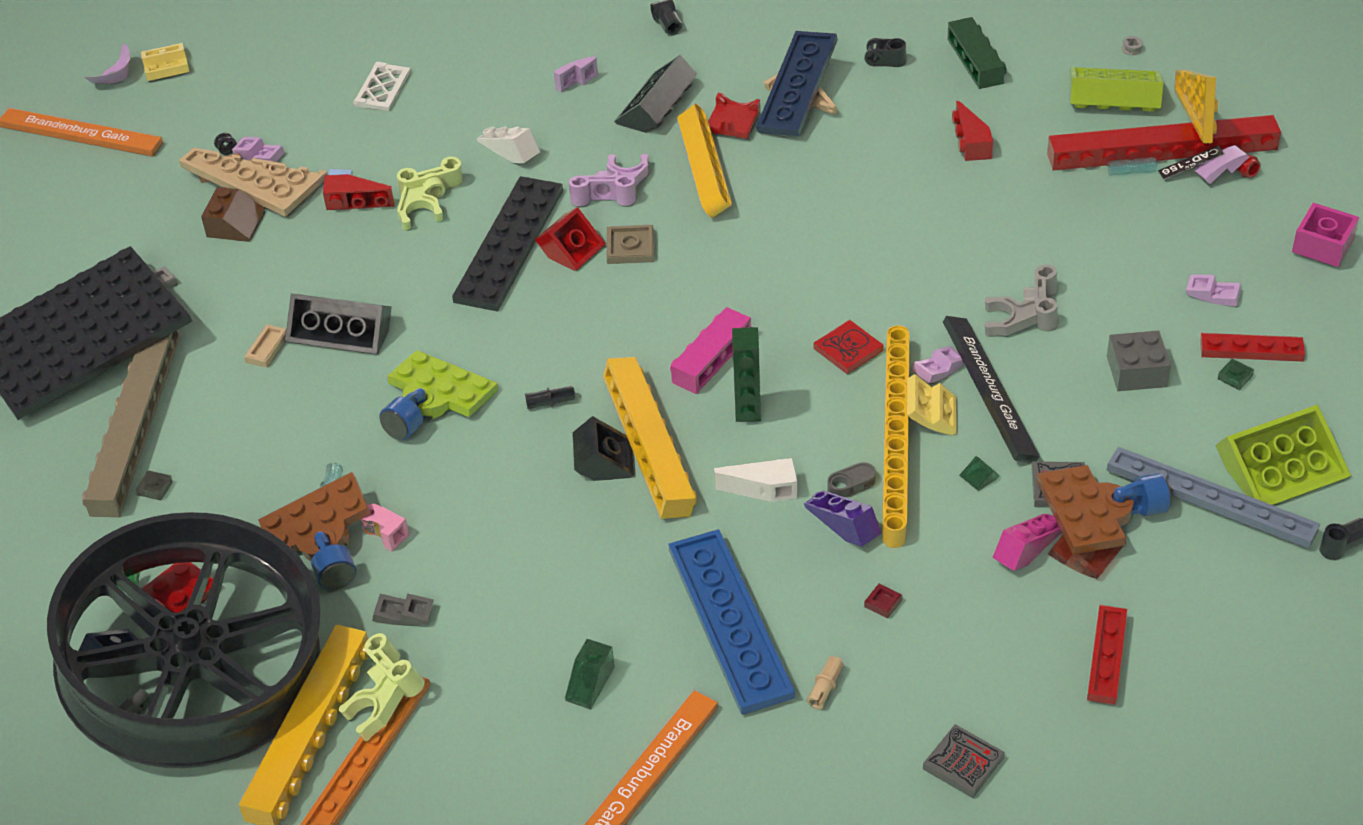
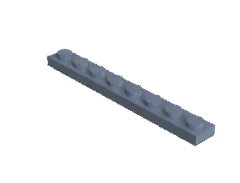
(1218, 498)

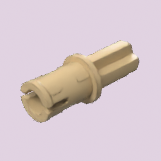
(825, 682)

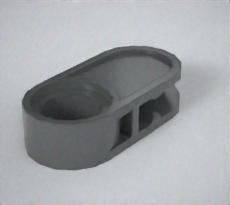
(856, 477)

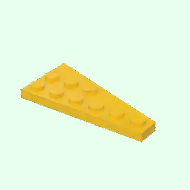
(1198, 99)

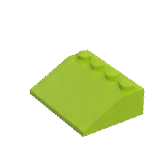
(1115, 88)
(1284, 457)

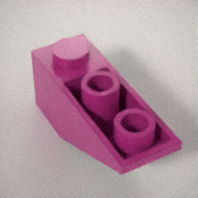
(1025, 541)

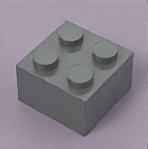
(1138, 360)

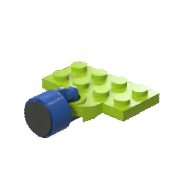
(430, 390)

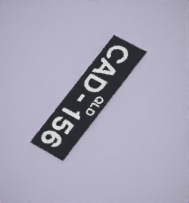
(1191, 162)

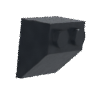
(601, 451)

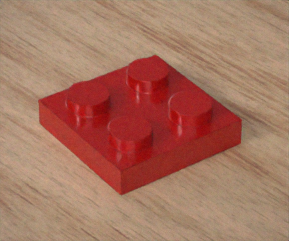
(176, 585)

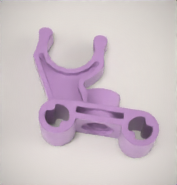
(619, 183)

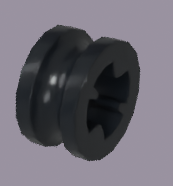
(221, 139)

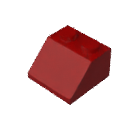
(570, 240)

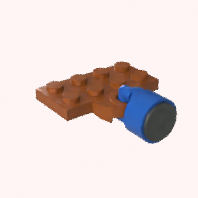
(1094, 511)
(320, 530)

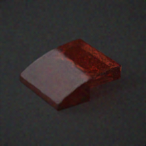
(1088, 563)

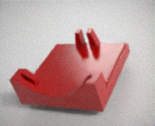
(733, 117)

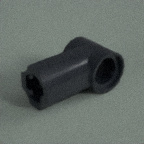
(666, 14)
(1339, 538)

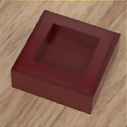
(883, 600)

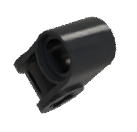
(887, 51)

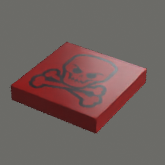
(848, 346)

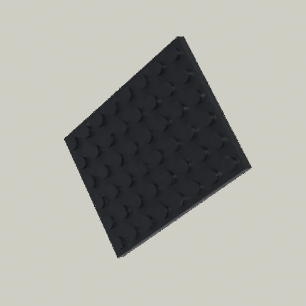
(83, 330)

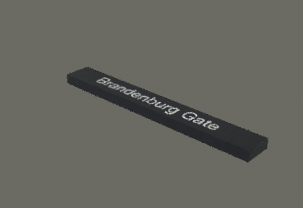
(991, 389)

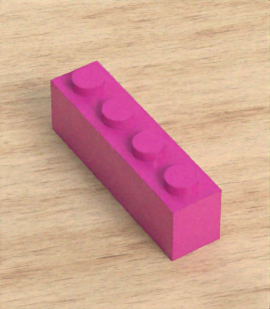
(708, 351)

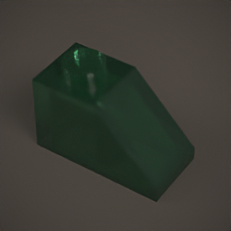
(589, 673)

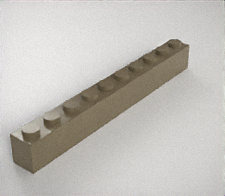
(129, 428)

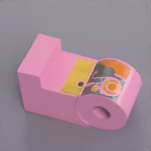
(385, 525)

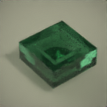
(1235, 374)

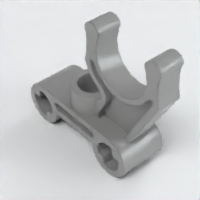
(1033, 310)

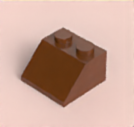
(231, 215)

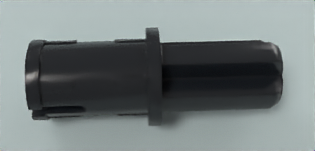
(549, 397)

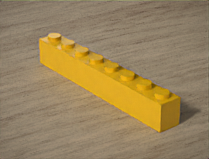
(649, 438)
(305, 728)

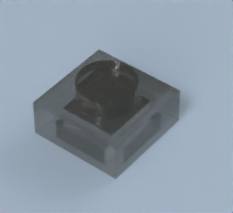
(154, 485)

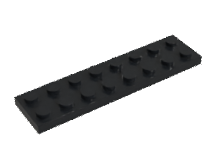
(507, 244)

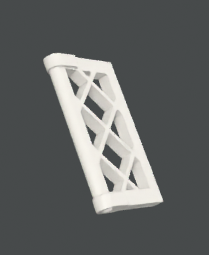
(389, 71)

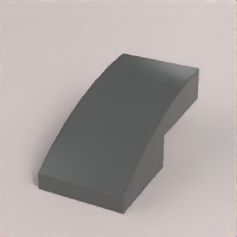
(406, 612)

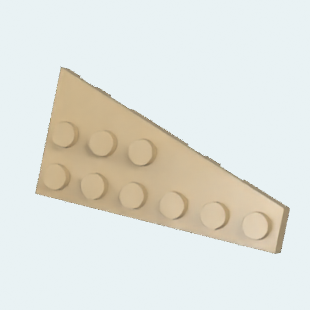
(262, 180)

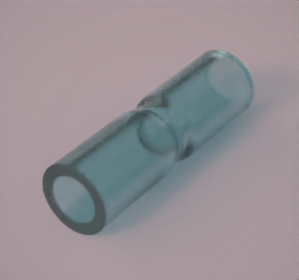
(1129, 166)

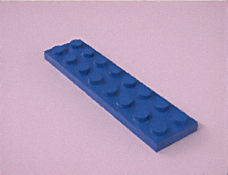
(731, 622)

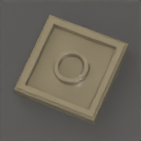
(630, 244)

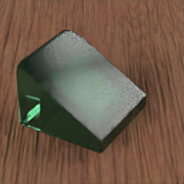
(978, 474)

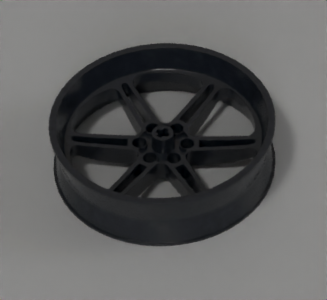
(182, 640)

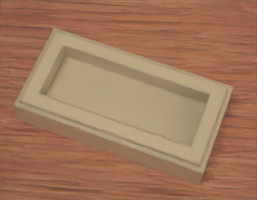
(266, 346)

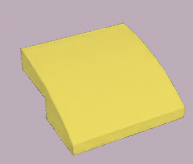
(164, 62)
(931, 406)

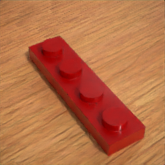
(1252, 347)
(1107, 654)

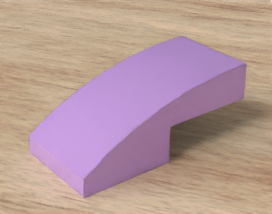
(577, 71)
(254, 148)
(1231, 160)
(1207, 289)
(940, 365)

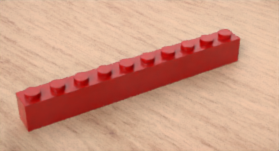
(1159, 141)

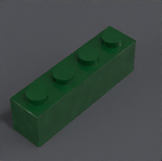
(976, 53)
(746, 374)

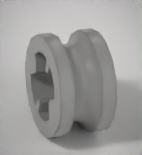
(1132, 45)

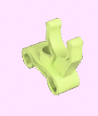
(424, 188)
(392, 681)

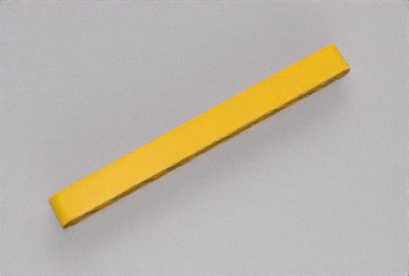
(896, 438)

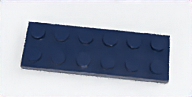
(797, 83)

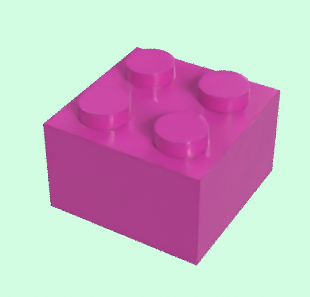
(1325, 234)

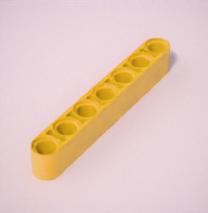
(704, 161)

